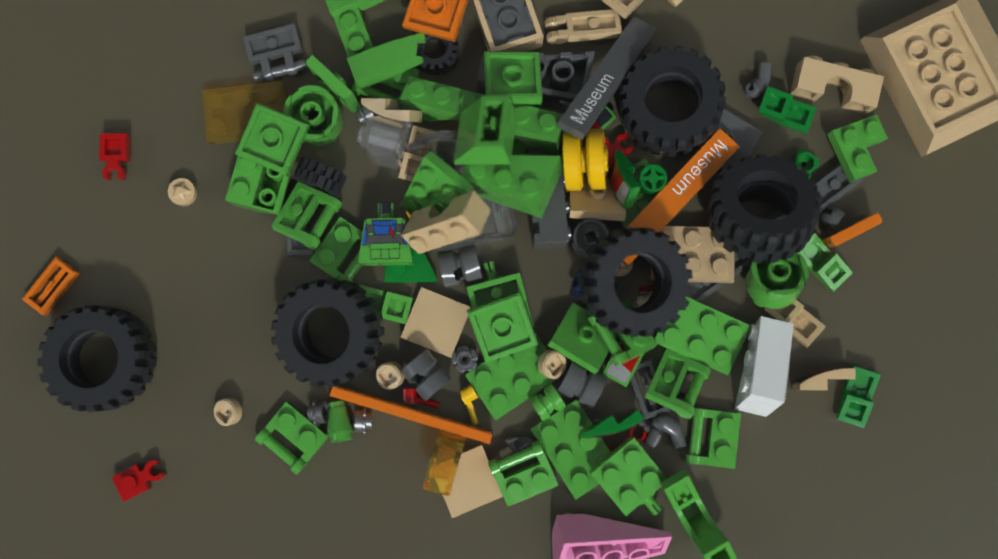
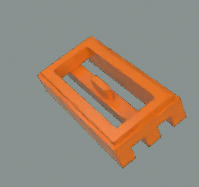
(852, 230)
(60, 290)

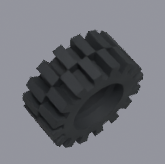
(441, 63)
(319, 176)

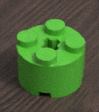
(305, 104)
(776, 283)

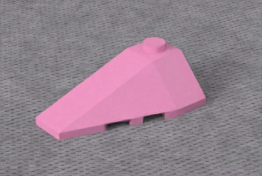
(602, 538)

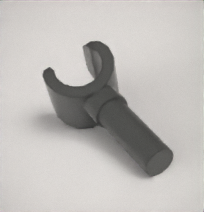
(652, 437)

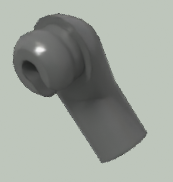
(759, 84)
(671, 426)

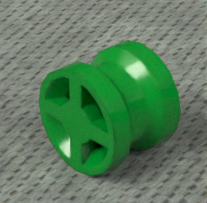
(655, 176)

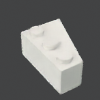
(765, 367)

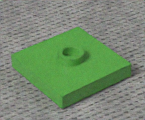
(513, 76)
(333, 83)
(272, 139)
(502, 327)
(580, 340)

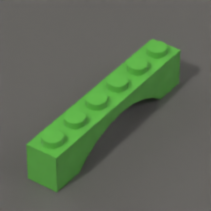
(442, 102)

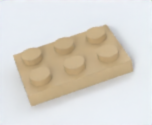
(705, 255)

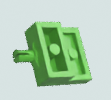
(497, 287)
(629, 477)

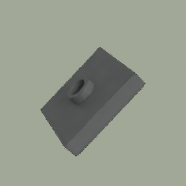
(739, 131)

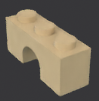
(859, 87)
(461, 220)

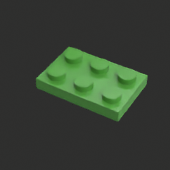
(434, 185)
(705, 336)
(509, 380)
(568, 450)

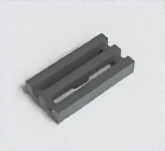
(637, 392)

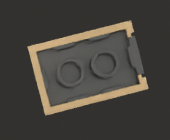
(508, 25)

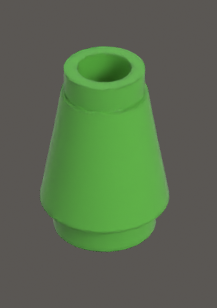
(339, 423)

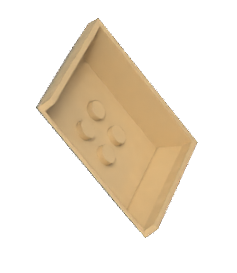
(939, 71)

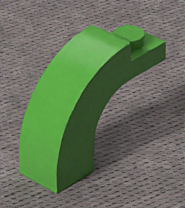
(695, 518)

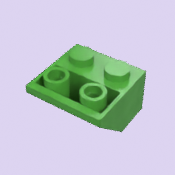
(486, 132)
(257, 187)

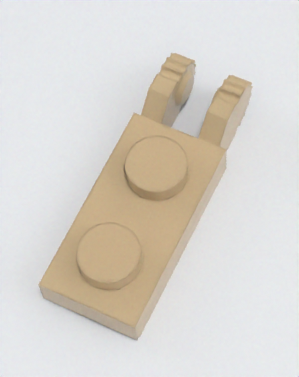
(583, 26)

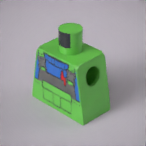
(383, 240)

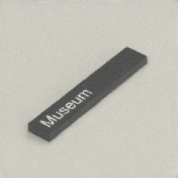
(606, 78)

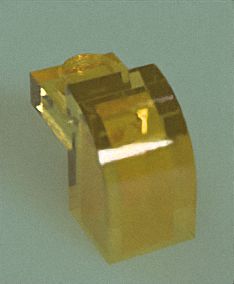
(444, 463)

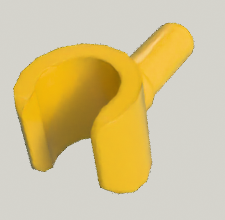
(469, 394)

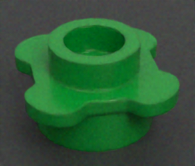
(808, 158)

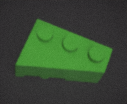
(519, 185)

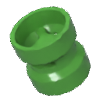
(547, 402)

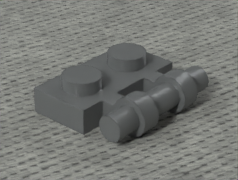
(273, 45)

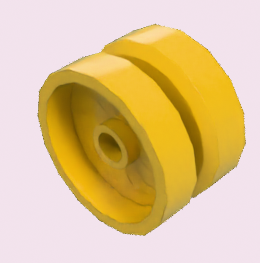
(588, 159)

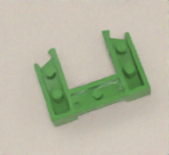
(368, 62)

